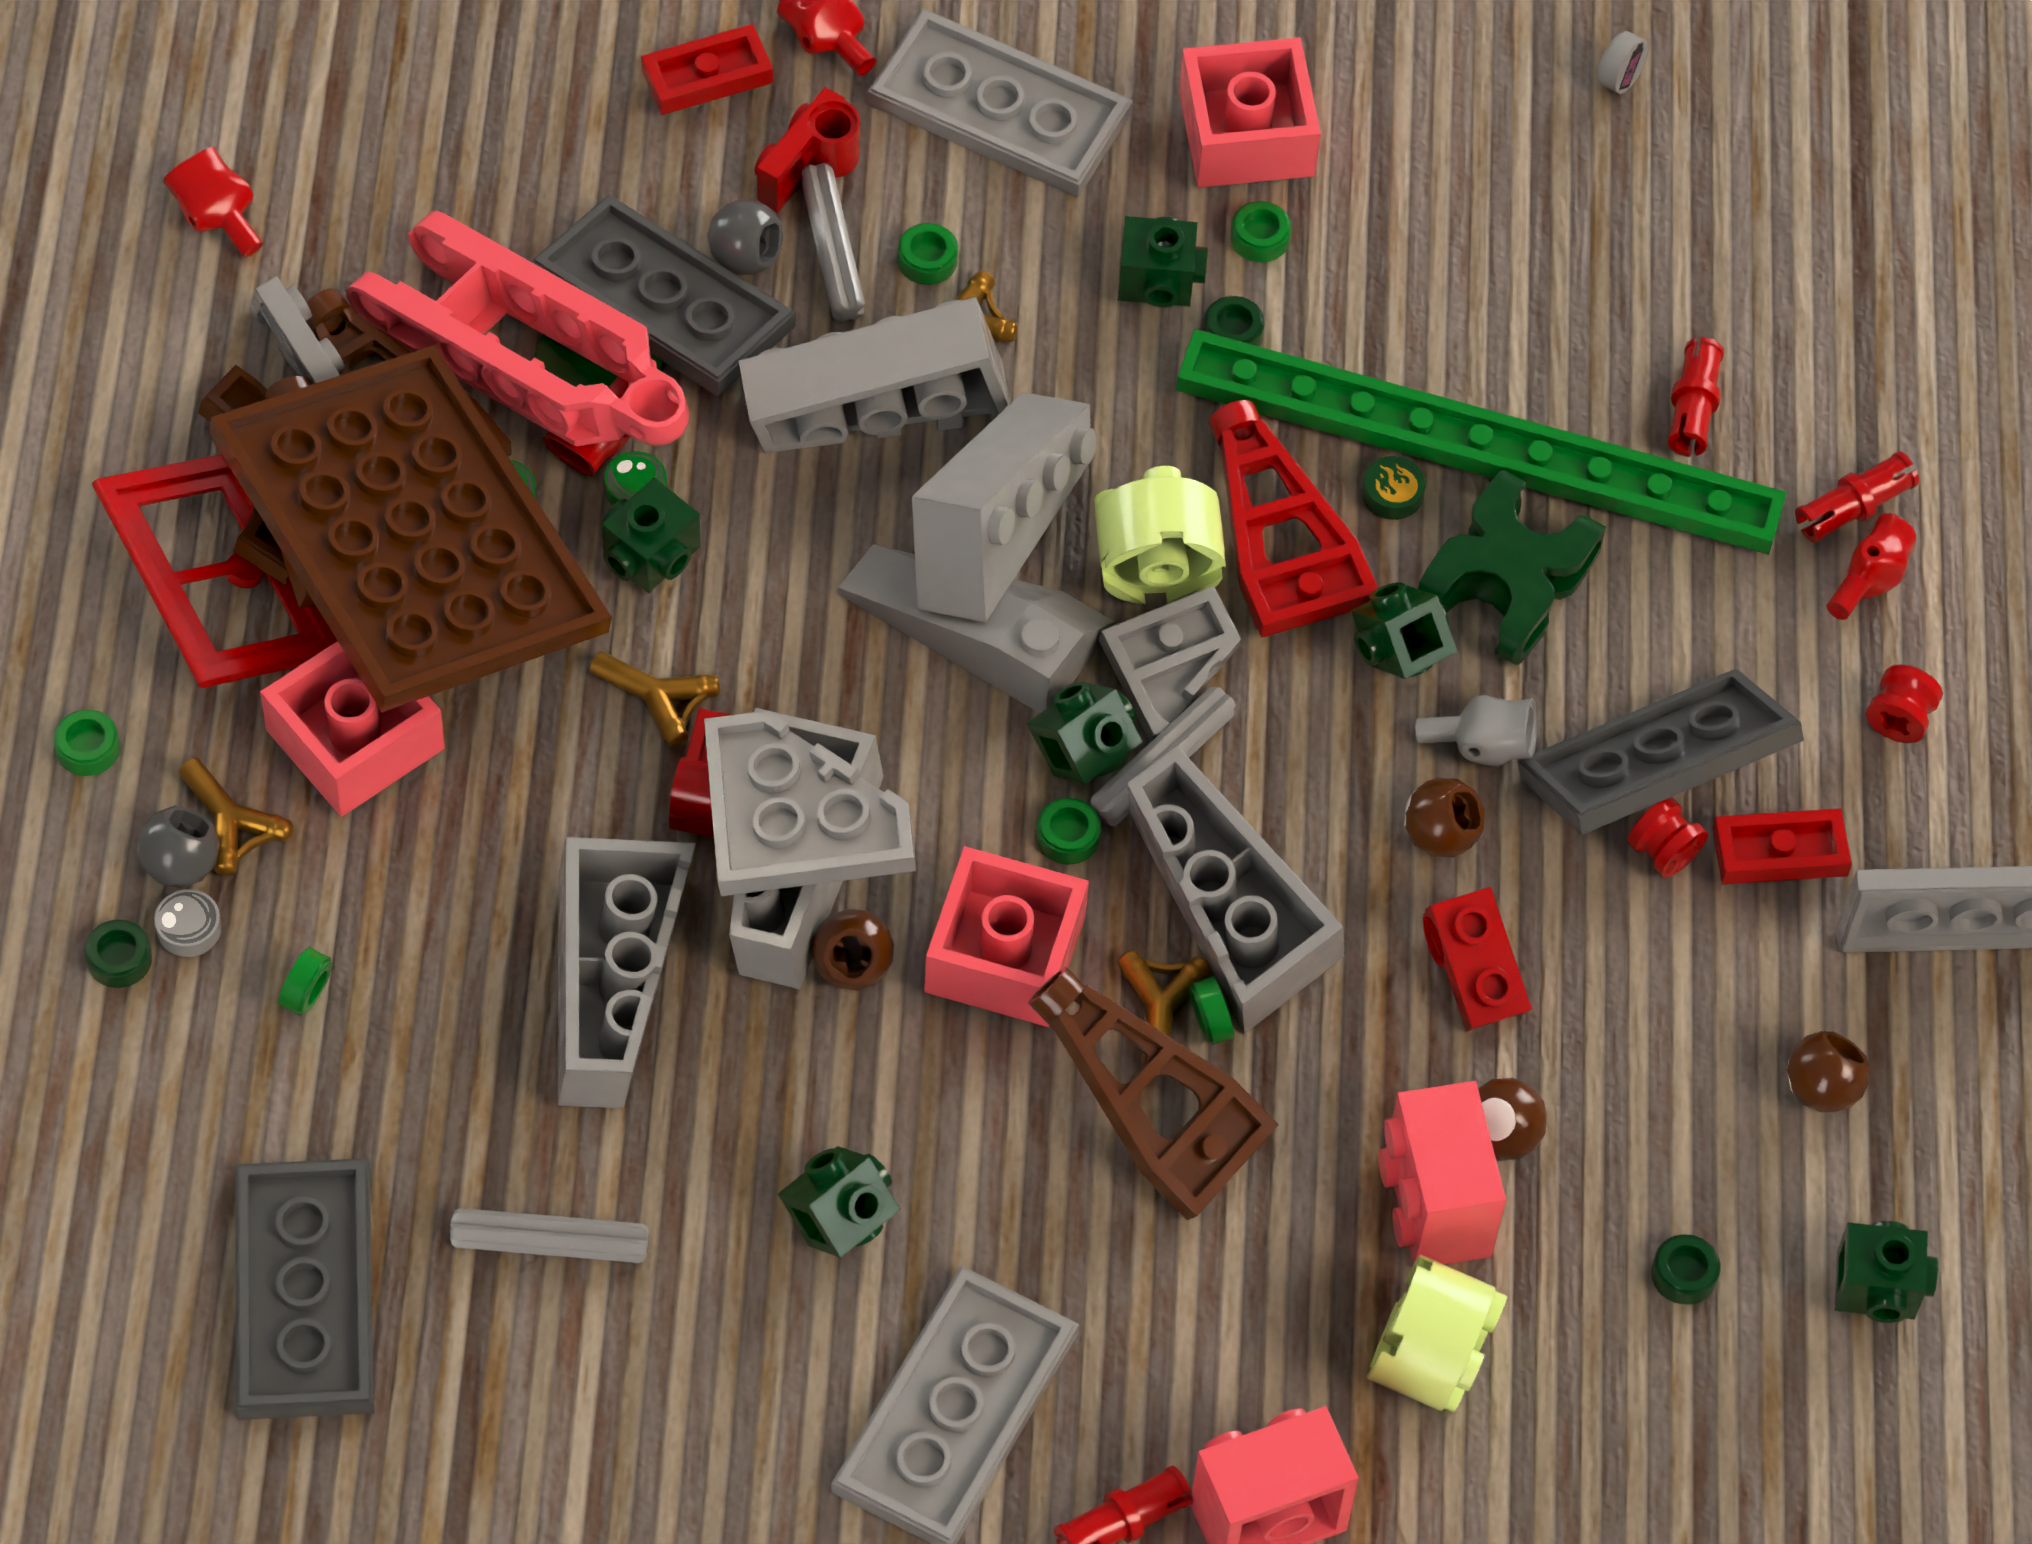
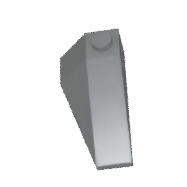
(1026, 648)

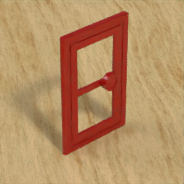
(121, 499)

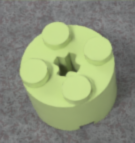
(1159, 536)
(1436, 1335)

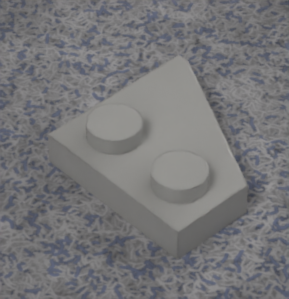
(287, 316)
(1170, 655)

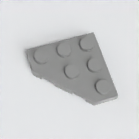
(796, 811)

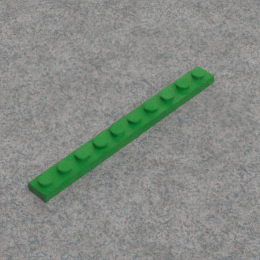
(1482, 441)

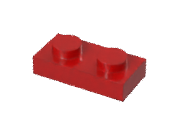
(707, 69)
(1781, 846)

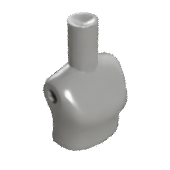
(1487, 730)

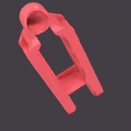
(500, 282)

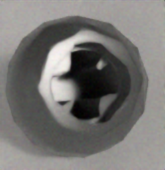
(745, 236)
(178, 846)

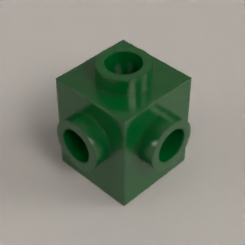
(1160, 261)
(650, 536)
(1402, 630)
(1085, 731)
(840, 1200)
(1884, 1271)

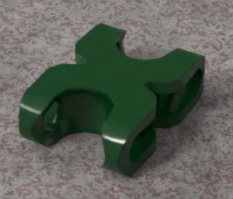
(1512, 565)

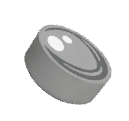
(187, 923)

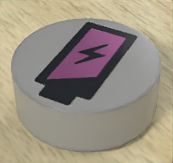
(1622, 62)

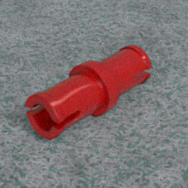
(1695, 397)
(1857, 497)
(1128, 1512)

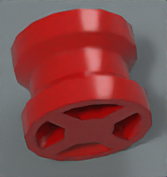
(1904, 703)
(1667, 837)

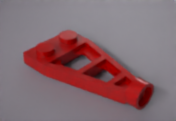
(1300, 588)

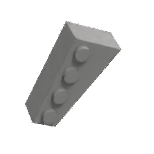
(776, 927)

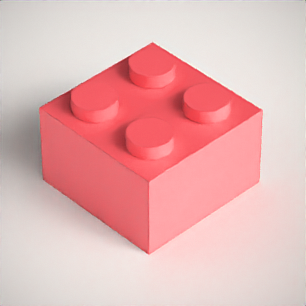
(1249, 112)
(339, 733)
(1003, 933)
(1442, 1174)
(1275, 1482)

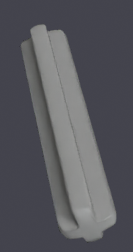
(832, 242)
(1187, 731)
(549, 1235)

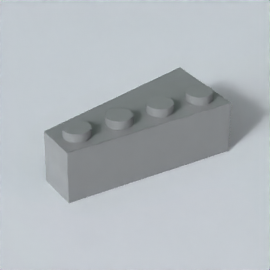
(877, 379)
(995, 502)
(1235, 893)
(612, 944)

